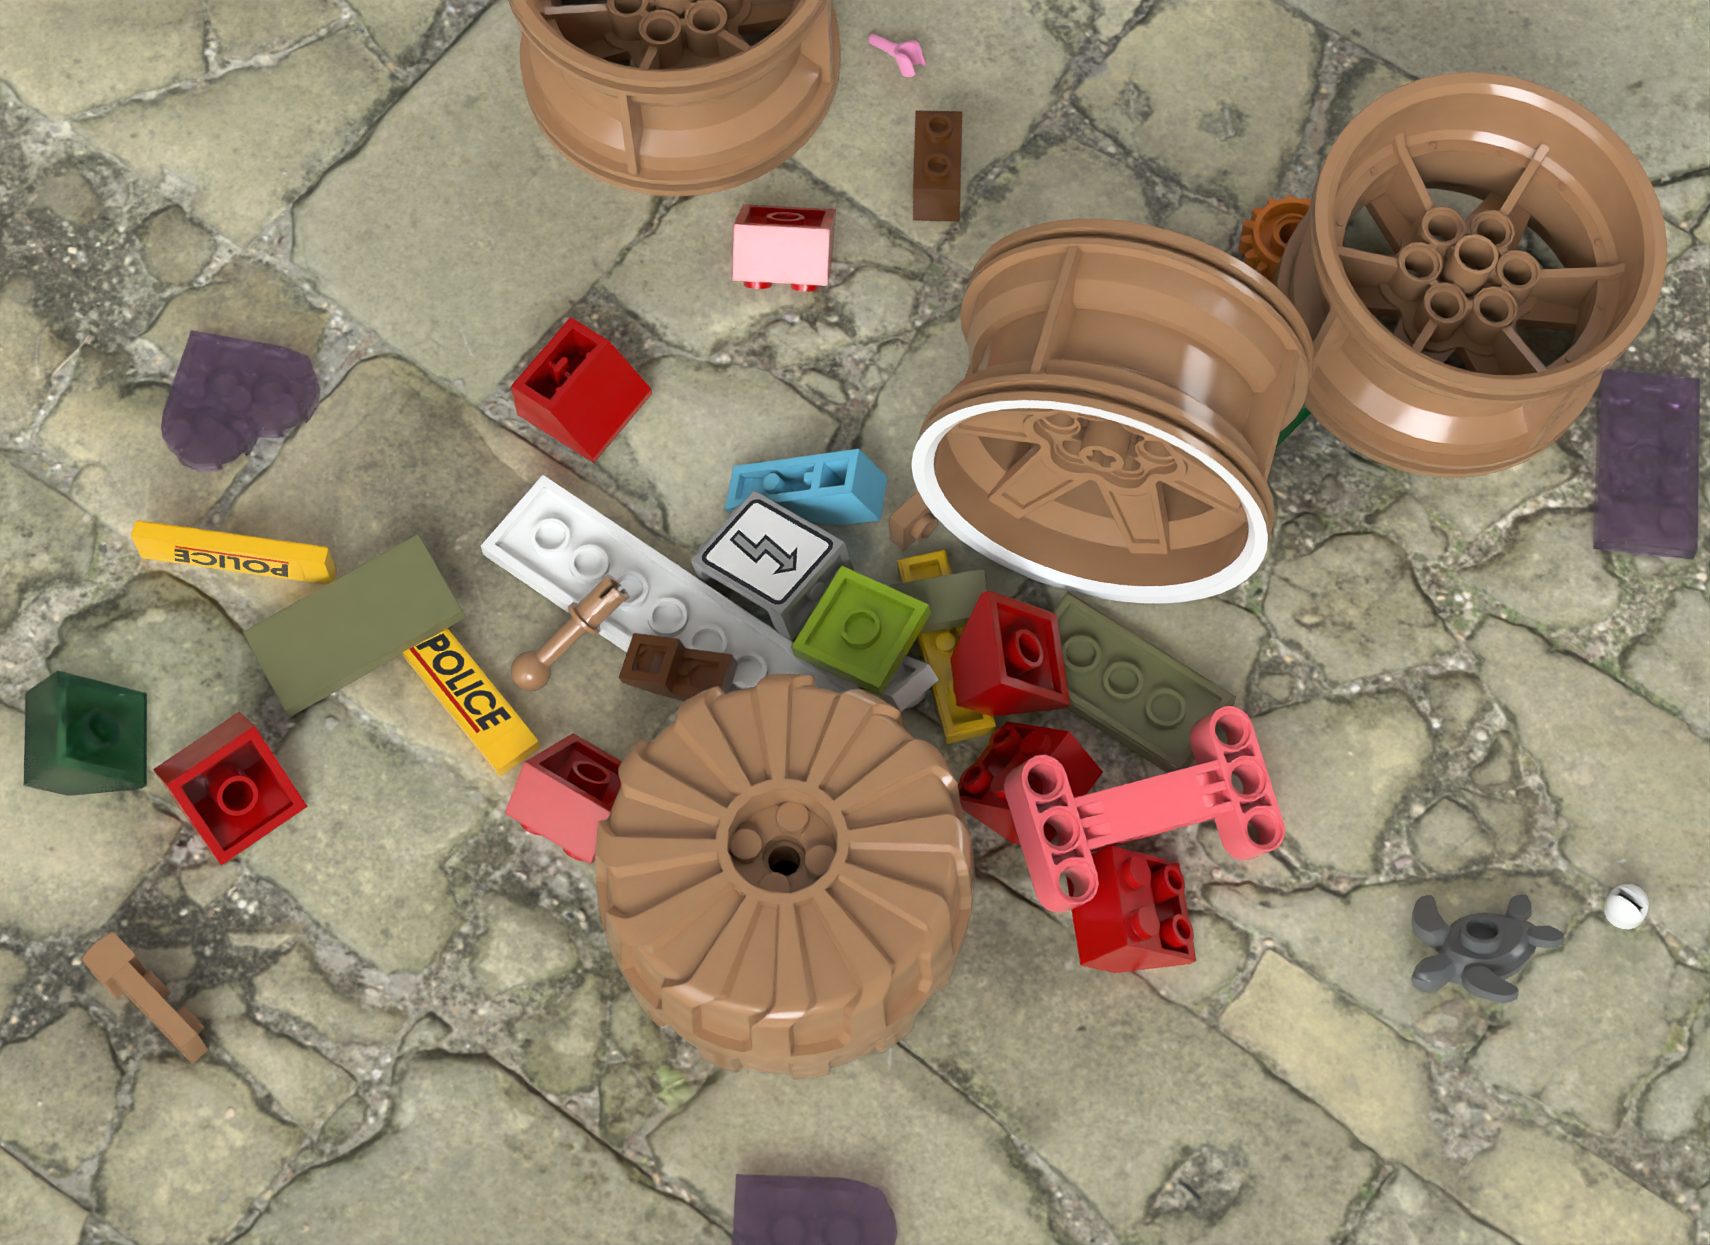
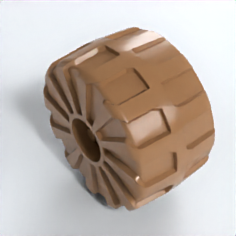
(767, 962)

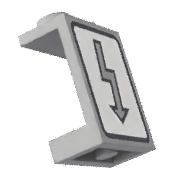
(772, 561)

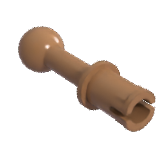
(532, 669)

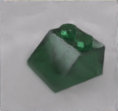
(84, 736)

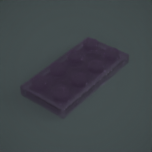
(1647, 464)

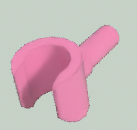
(906, 53)

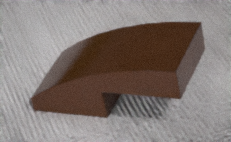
(674, 671)

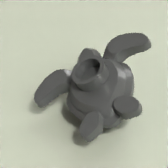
(1478, 948)

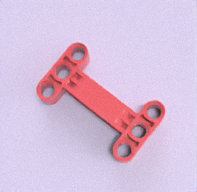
(1144, 808)

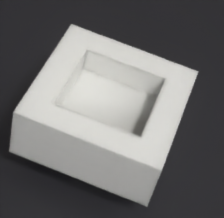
(909, 684)

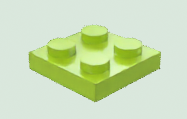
(861, 630)

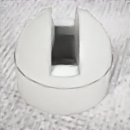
(1621, 911)

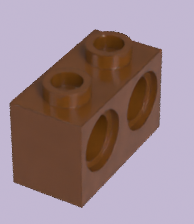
(937, 166)

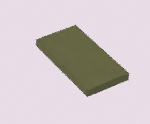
(353, 625)
(1132, 686)

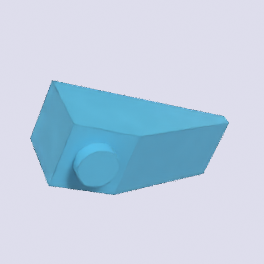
(819, 487)

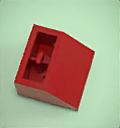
(580, 390)
(1009, 746)
(1135, 916)

